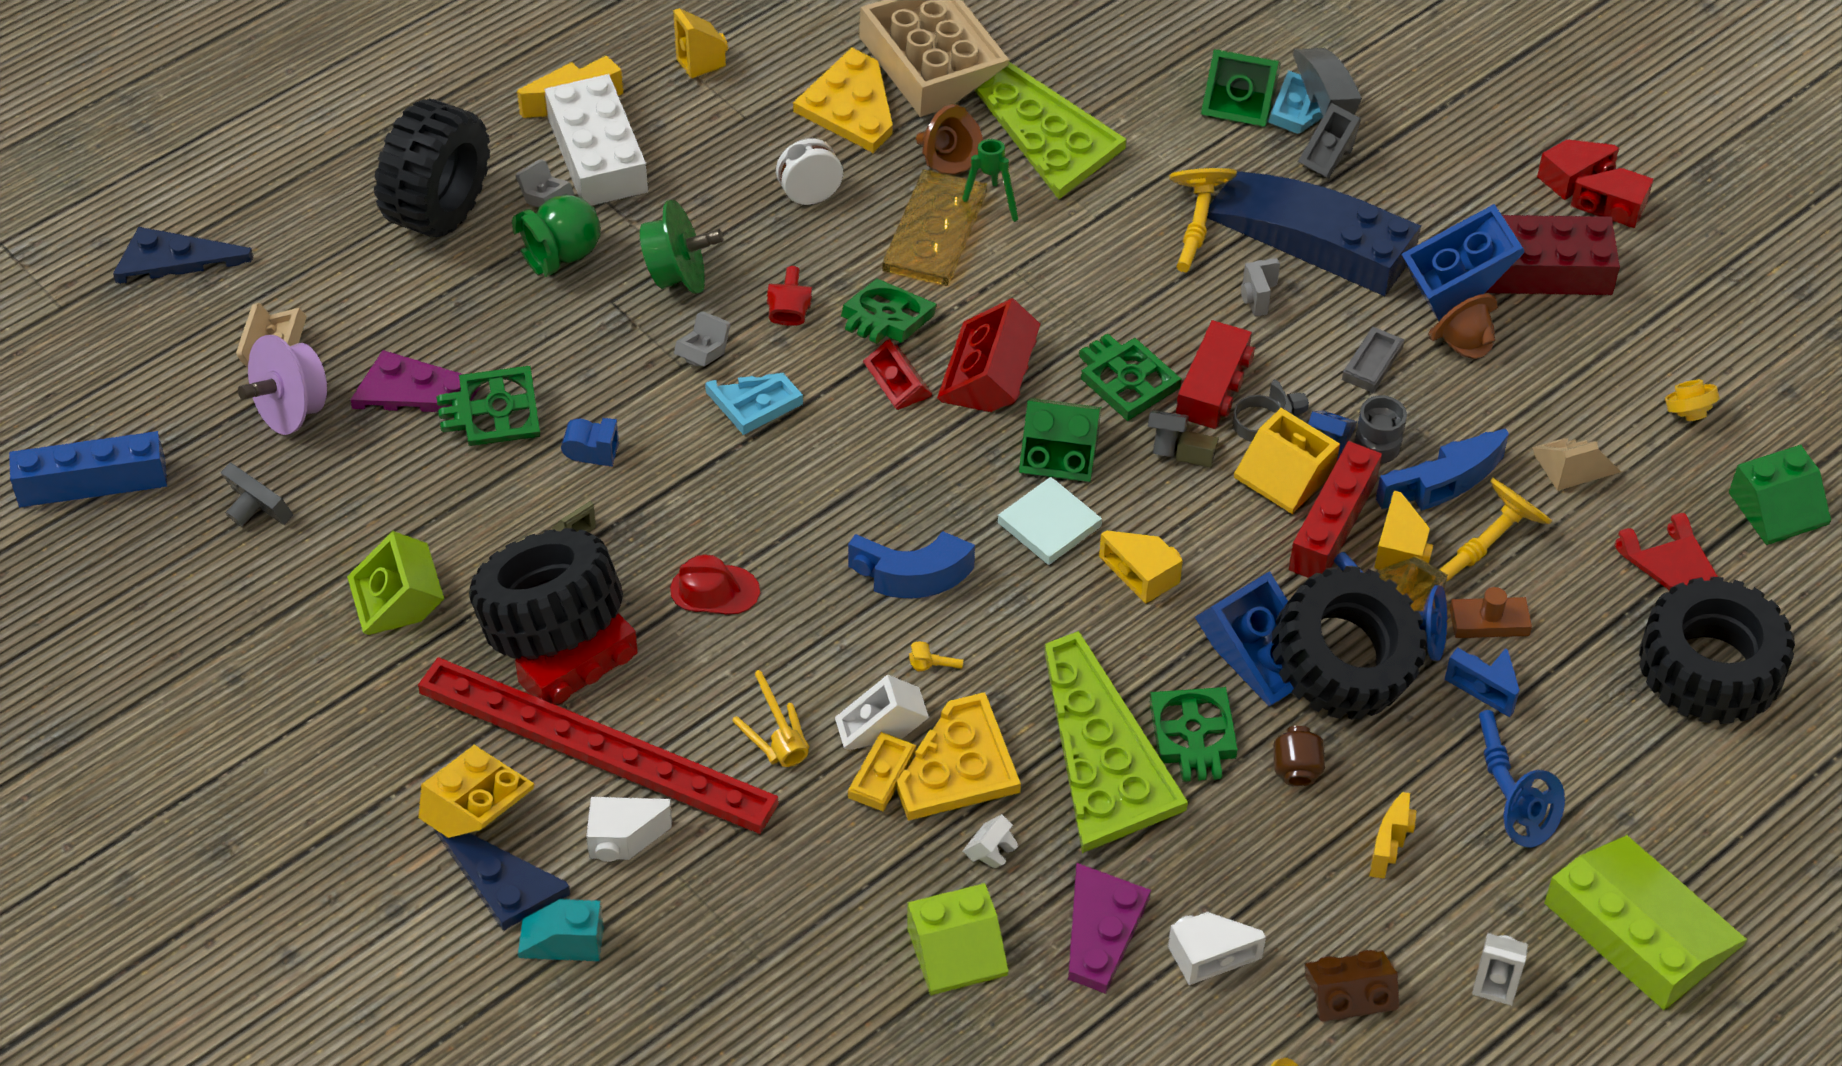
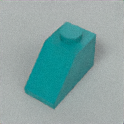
(563, 931)

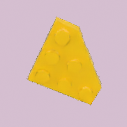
(850, 101)
(958, 762)

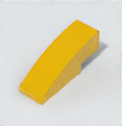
(532, 96)

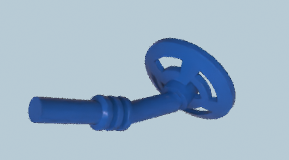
(1433, 619)
(1524, 802)

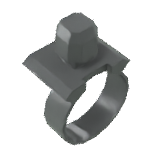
(1293, 403)

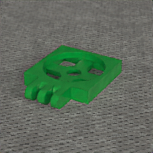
(878, 326)
(1113, 355)
(463, 409)
(1196, 754)

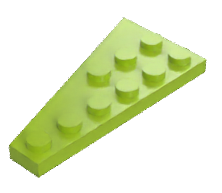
(1049, 130)
(1109, 762)

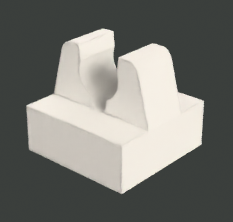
(988, 838)

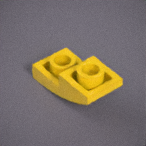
(1392, 835)

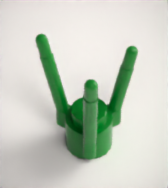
(992, 161)

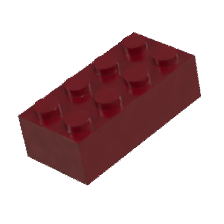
(1561, 256)

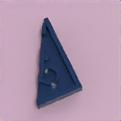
(176, 254)
(503, 881)

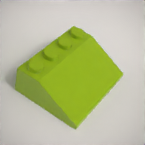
(1642, 919)

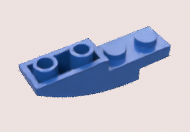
(1454, 472)

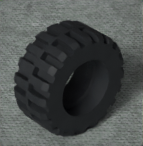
(432, 167)
(546, 593)
(1374, 608)
(1707, 686)

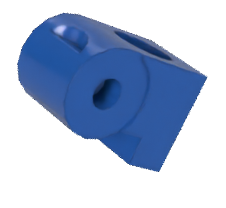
(591, 441)

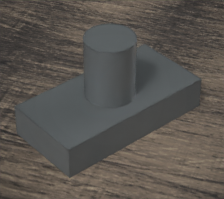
(1167, 428)
(253, 496)

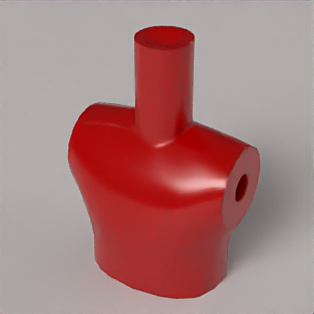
(789, 301)

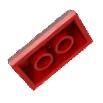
(990, 358)

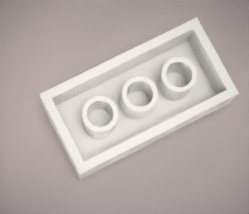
(596, 140)

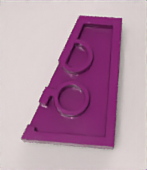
(405, 382)
(1102, 925)

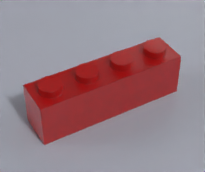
(1335, 510)

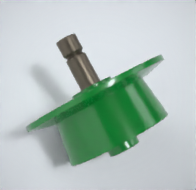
(674, 250)

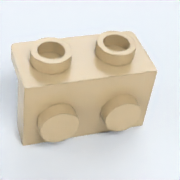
(286, 325)

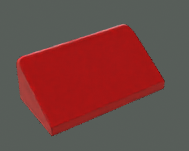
(896, 375)

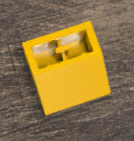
(1287, 460)
(470, 793)

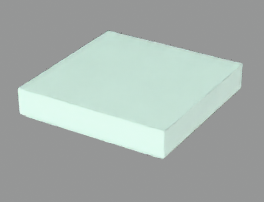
(1049, 520)

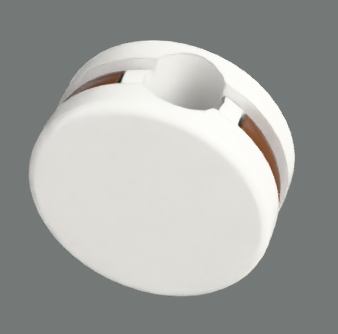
(809, 171)

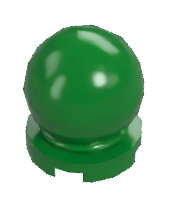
(561, 231)

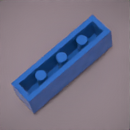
(88, 469)

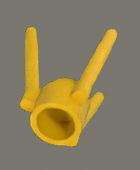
(787, 745)

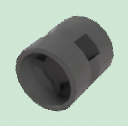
(1382, 426)

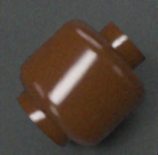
(1299, 756)

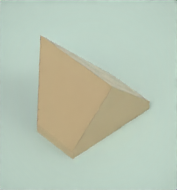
(1573, 462)

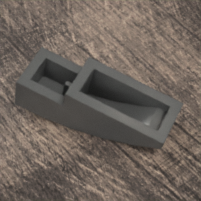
(1327, 79)

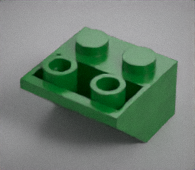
(1060, 439)

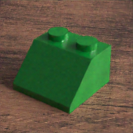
(1240, 87)
(1781, 494)

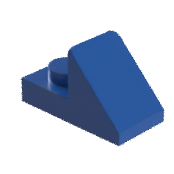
(1334, 426)
(1491, 684)

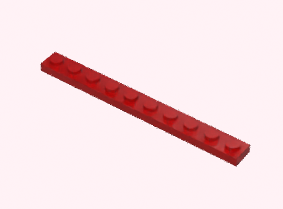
(599, 745)

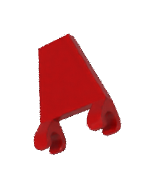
(1671, 561)

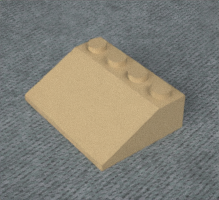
(930, 49)

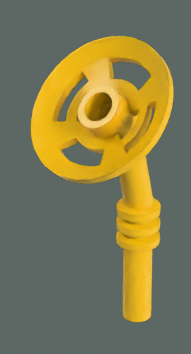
(1203, 182)
(1513, 511)

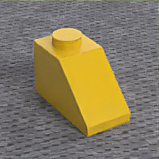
(698, 44)
(1403, 534)
(1141, 562)

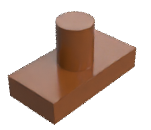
(1490, 616)

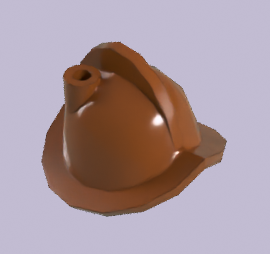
(950, 140)
(1468, 327)

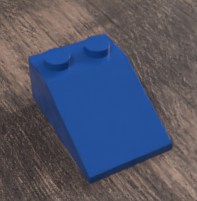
(1463, 260)
(1242, 635)

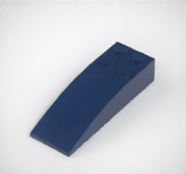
(1318, 227)

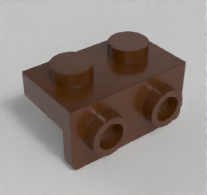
(1353, 985)

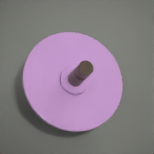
(284, 383)

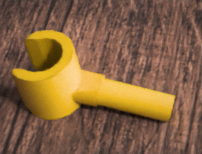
(922, 659)

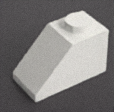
(887, 707)
(625, 826)
(1213, 945)
(1500, 968)

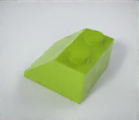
(395, 584)
(957, 939)

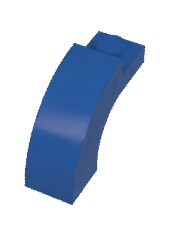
(913, 572)

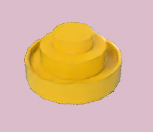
(1692, 399)

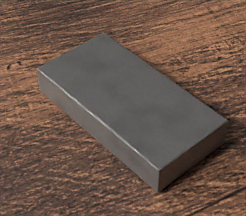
(1373, 359)

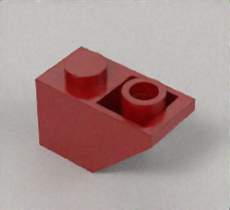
(1572, 160)
(1613, 194)

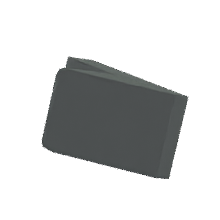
(1330, 141)

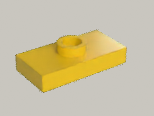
(880, 770)

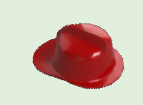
(713, 587)

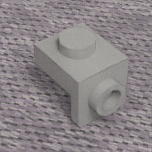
(539, 184)
(1257, 282)
(705, 341)

